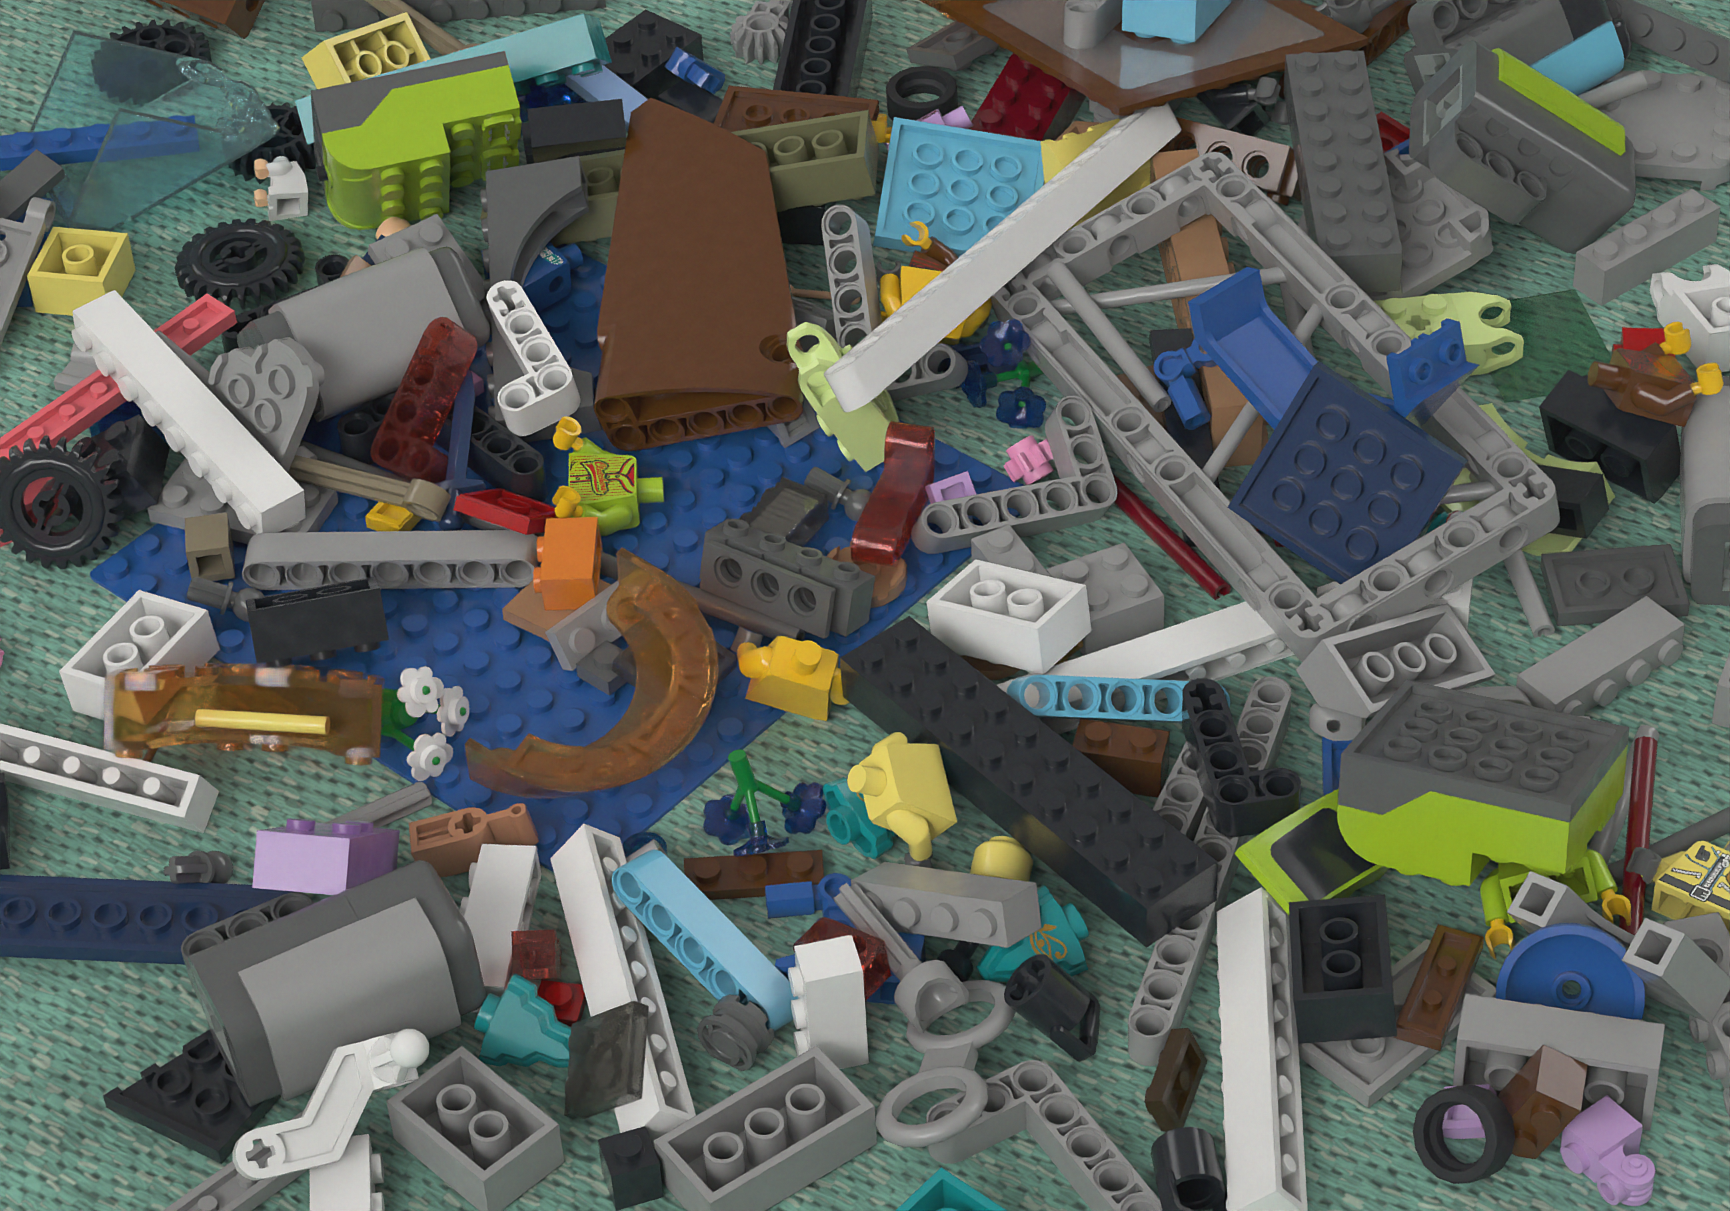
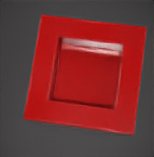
(566, 998)

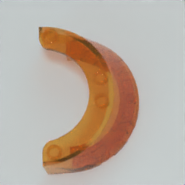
(670, 703)
(161, 705)

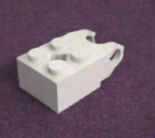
(1700, 308)

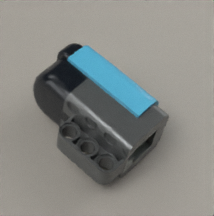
(1562, 39)

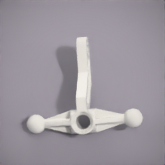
(335, 1105)

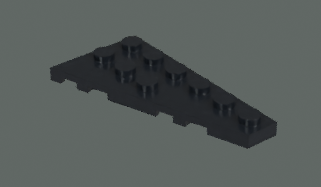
(191, 1101)

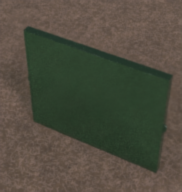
(1555, 338)

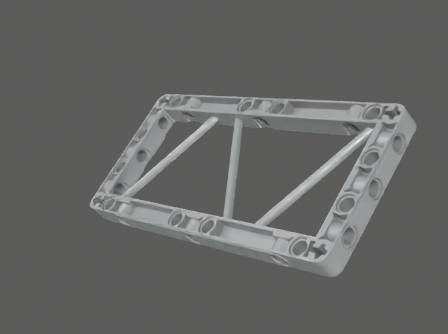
(1517, 493)

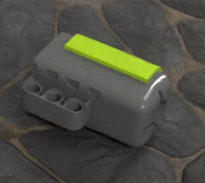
(1523, 147)

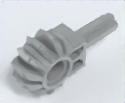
(761, 31)

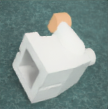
(287, 191)

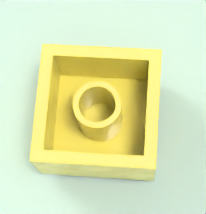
(79, 268)

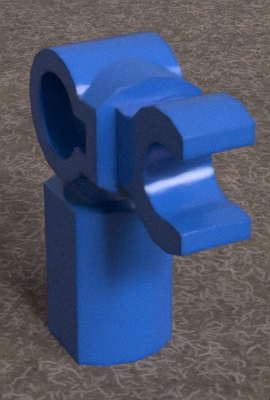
(695, 71)
(1175, 371)
(805, 898)

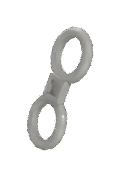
(946, 1064)

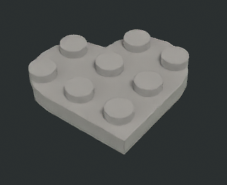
(270, 392)

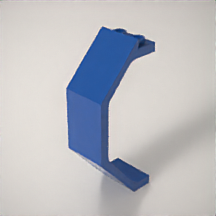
(1272, 364)

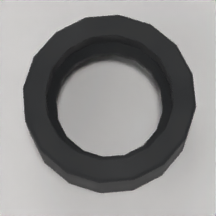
(917, 81)
(1430, 1140)

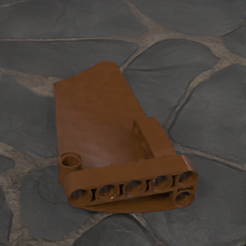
(693, 289)

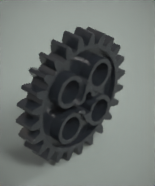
(167, 38)

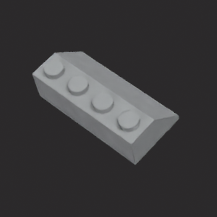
(1368, 665)

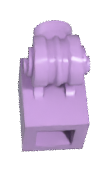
(1606, 1149)

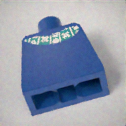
(550, 275)

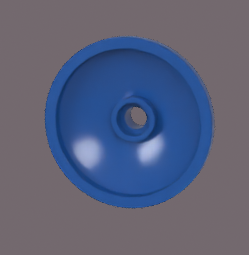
(1574, 952)

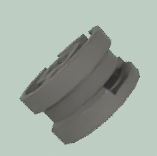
(735, 1032)

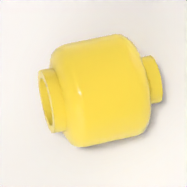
(1002, 859)

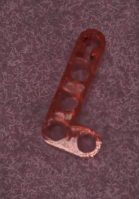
(423, 403)
(898, 495)

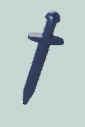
(458, 455)

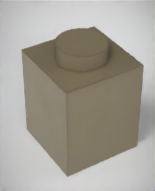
(210, 547)

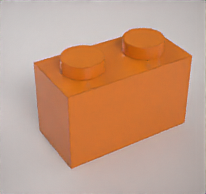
(569, 562)

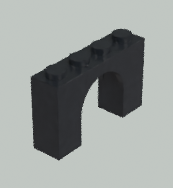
(574, 130)

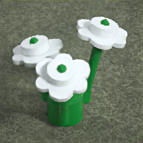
(411, 701)

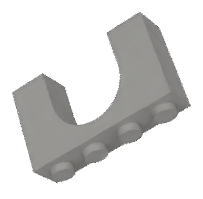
(1664, 958)

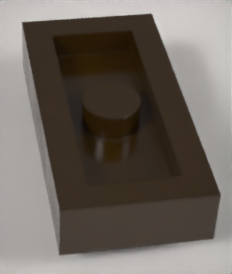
(1175, 1080)

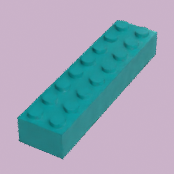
(534, 58)

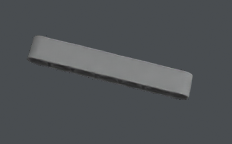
(392, 557)

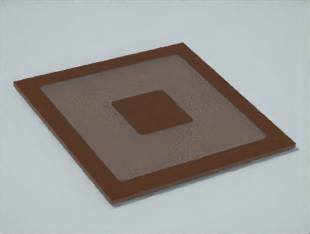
(1145, 72)

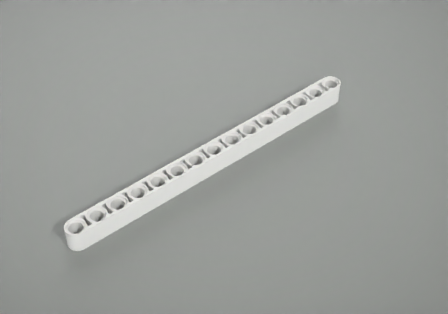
(998, 257)

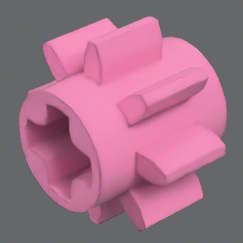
(1029, 460)

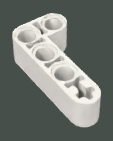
(548, 385)

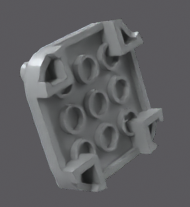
(1677, 126)
(1436, 228)

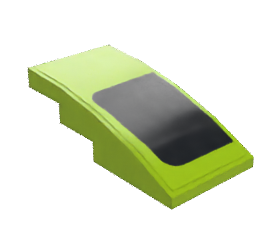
(1307, 857)

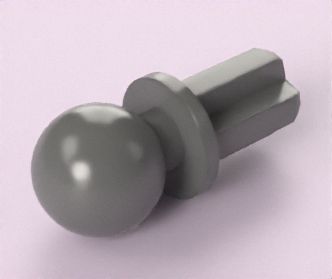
(838, 492)
(221, 596)
(200, 868)

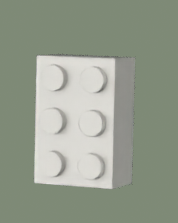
(1010, 616)
(138, 635)

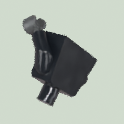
(1239, 107)

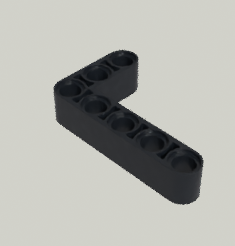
(493, 451)

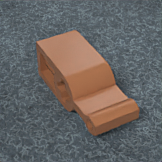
(456, 837)

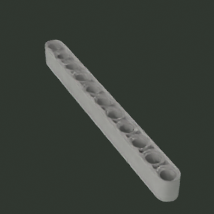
(1181, 953)

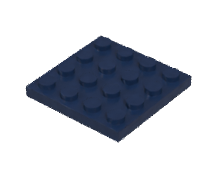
(1345, 478)

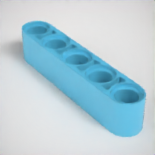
(1097, 698)
(702, 936)

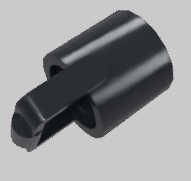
(1055, 1005)
(1188, 1171)

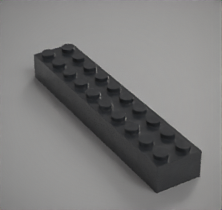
(821, 56)
(1032, 782)

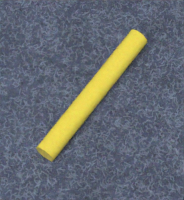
(262, 721)

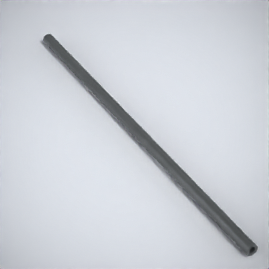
(707, 602)

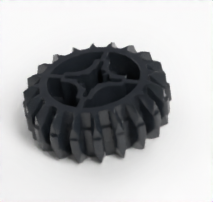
(288, 143)

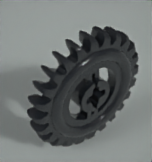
(238, 269)
(78, 478)

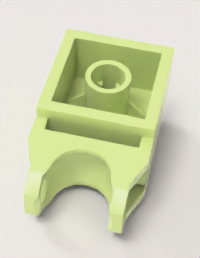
(1479, 335)
(858, 432)

